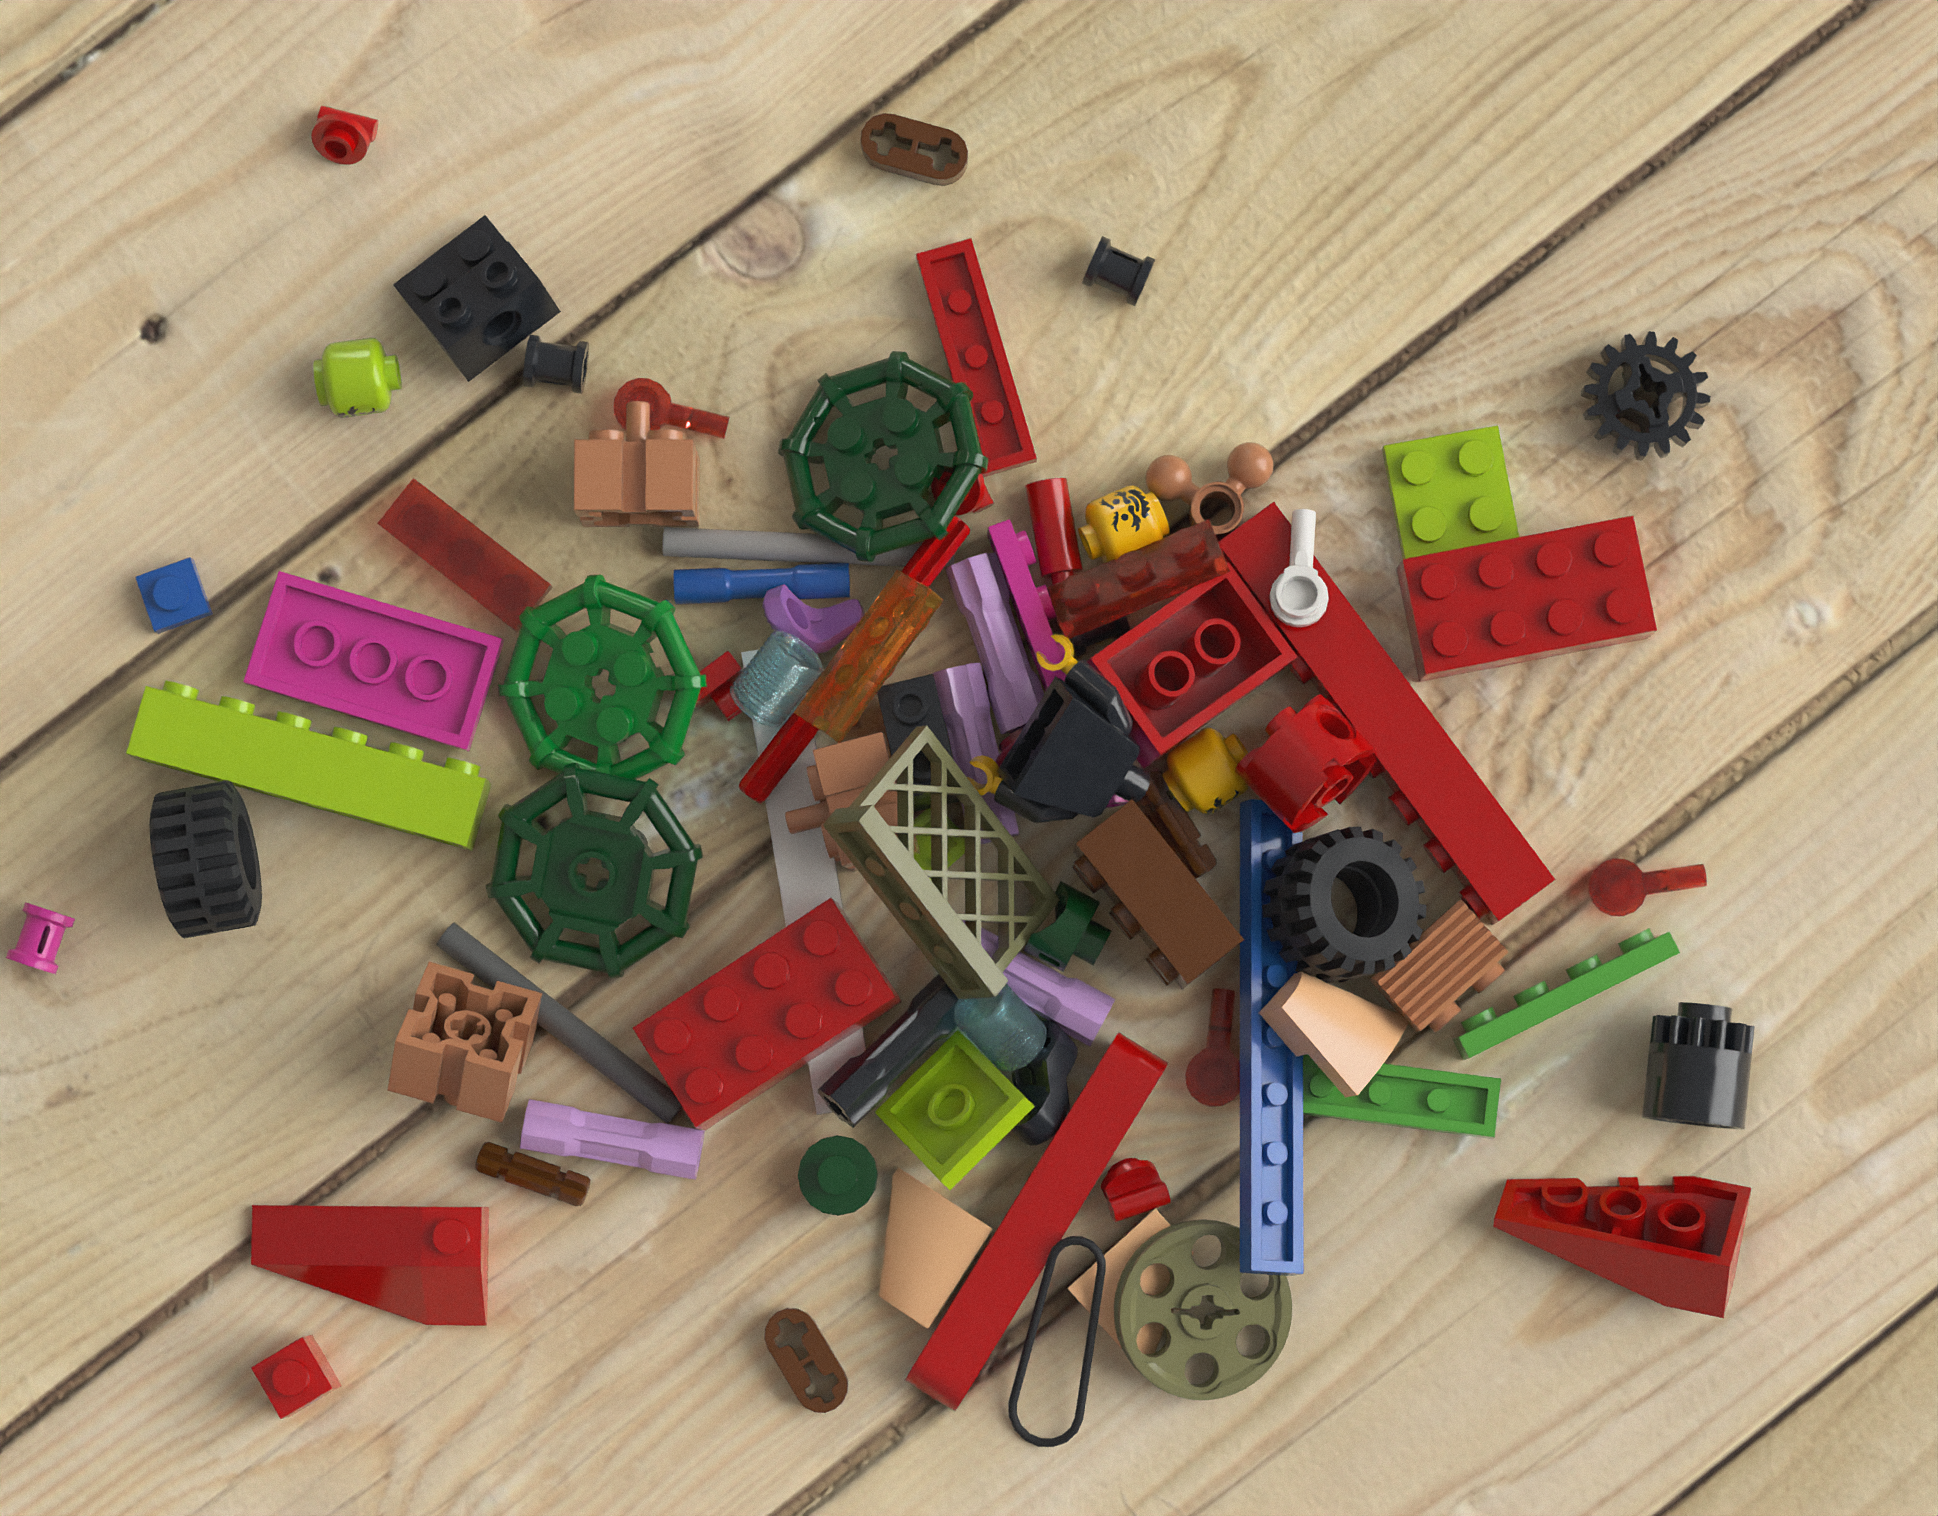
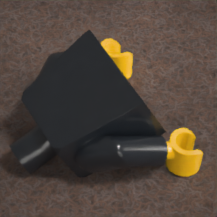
(1070, 750)

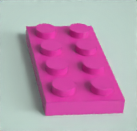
(373, 661)

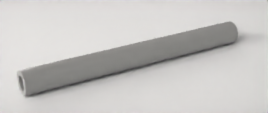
(772, 547)

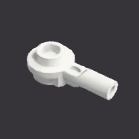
(1299, 593)

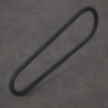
(1089, 1347)

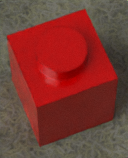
(296, 1376)

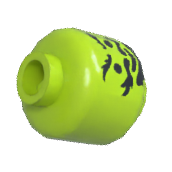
(356, 377)

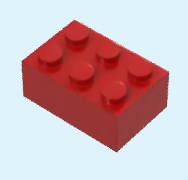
(1192, 662)

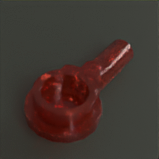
(665, 412)
(1620, 885)
(1215, 1072)

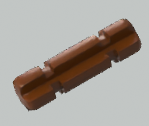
(1177, 827)
(532, 1174)

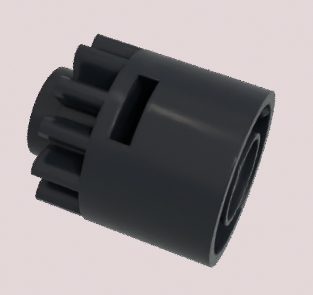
(1698, 1068)

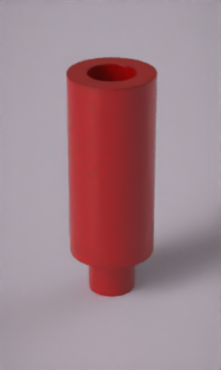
(1054, 529)

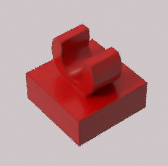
(719, 678)

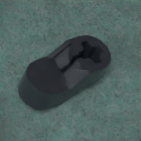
(1045, 1086)

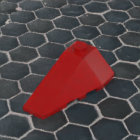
(1656, 1240)
(394, 1258)

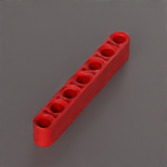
(1036, 1221)

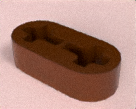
(917, 135)
(793, 1367)

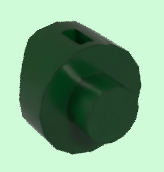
(1071, 932)
(837, 1175)

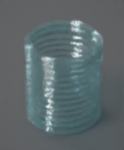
(776, 679)
(1002, 1028)

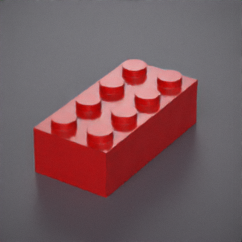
(1526, 598)
(767, 1014)

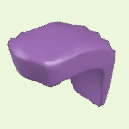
(815, 627)

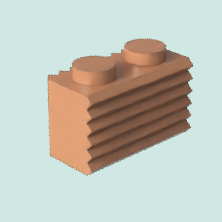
(1441, 967)

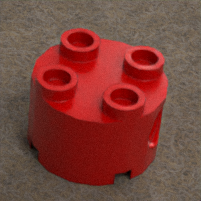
(1307, 763)

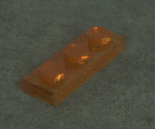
(868, 656)

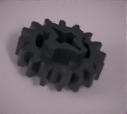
(1621, 404)

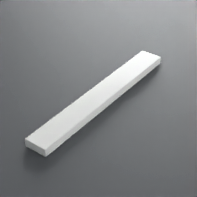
(804, 876)

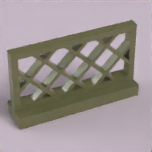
(923, 904)

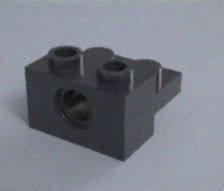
(477, 297)

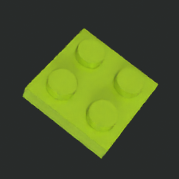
(1450, 491)
(954, 1109)

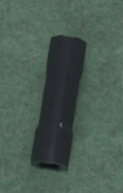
(867, 1077)

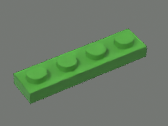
(1586, 981)
(1409, 1099)

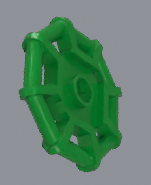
(585, 654)

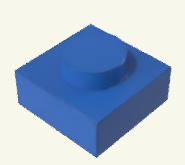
(174, 595)

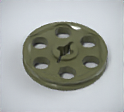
(1184, 1332)

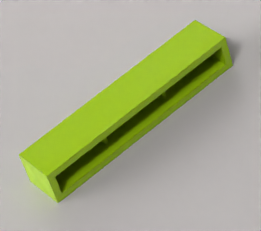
(308, 766)

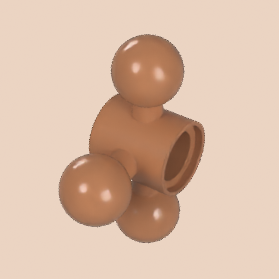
(1248, 468)

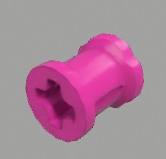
(40, 938)

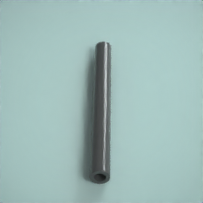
(565, 1025)

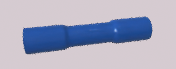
(723, 585)

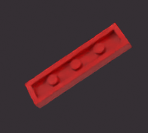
(976, 352)

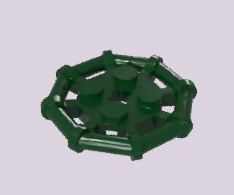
(858, 436)
(621, 851)

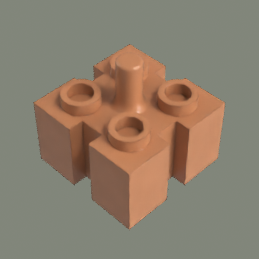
(637, 480)
(837, 781)
(464, 1042)

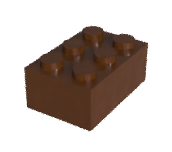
(1154, 896)

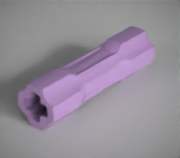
(984, 601)
(970, 728)
(1064, 1000)
(612, 1139)

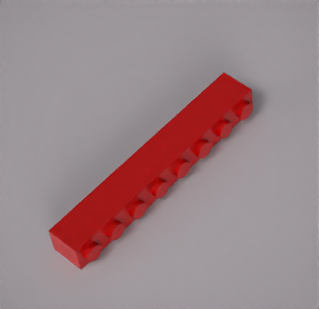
(1414, 752)

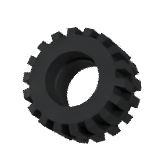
(205, 859)
(1383, 895)

